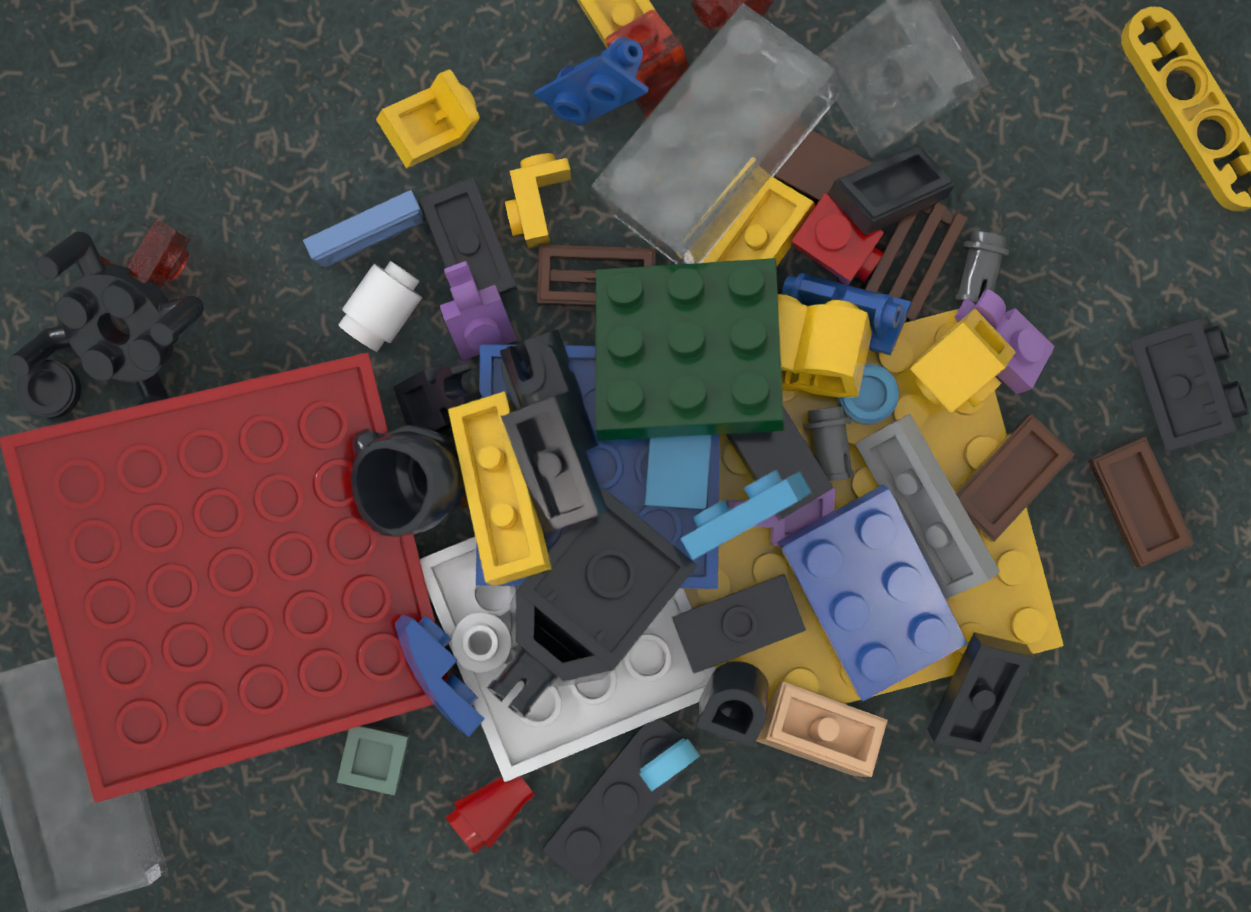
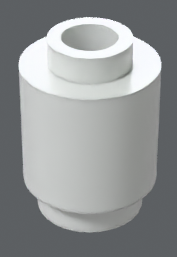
(380, 305)

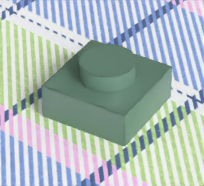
(373, 758)

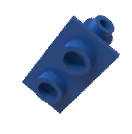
(596, 84)
(884, 311)

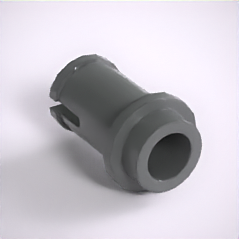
(981, 265)
(830, 441)

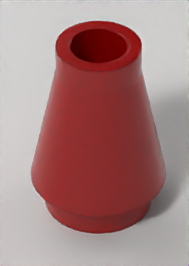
(488, 811)

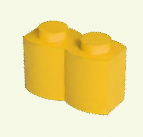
(823, 346)

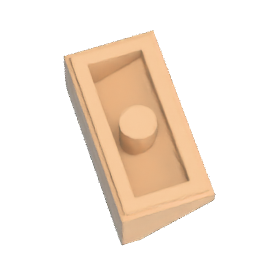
(822, 730)

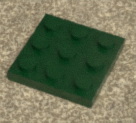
(688, 350)

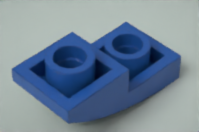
(429, 661)

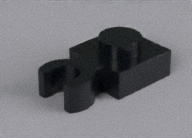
(431, 393)

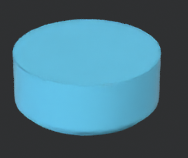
(669, 763)

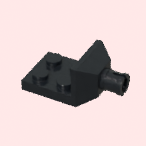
(591, 606)

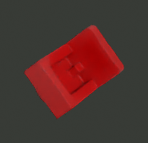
(838, 243)

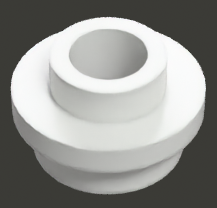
(495, 629)

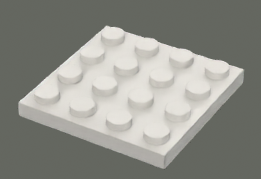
(569, 718)

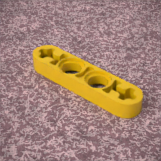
(1186, 115)

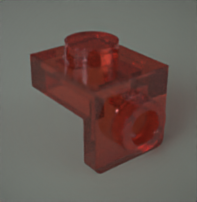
(662, 57)
(158, 256)

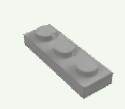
(929, 505)

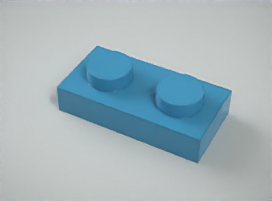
(766, 499)

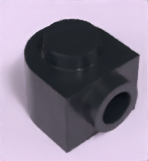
(734, 703)

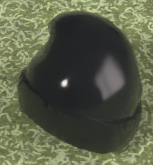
(405, 479)

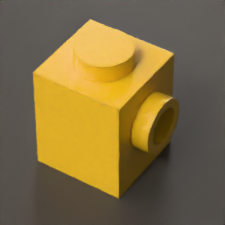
(963, 363)

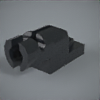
(551, 431)

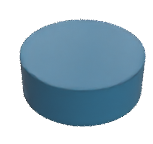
(876, 397)

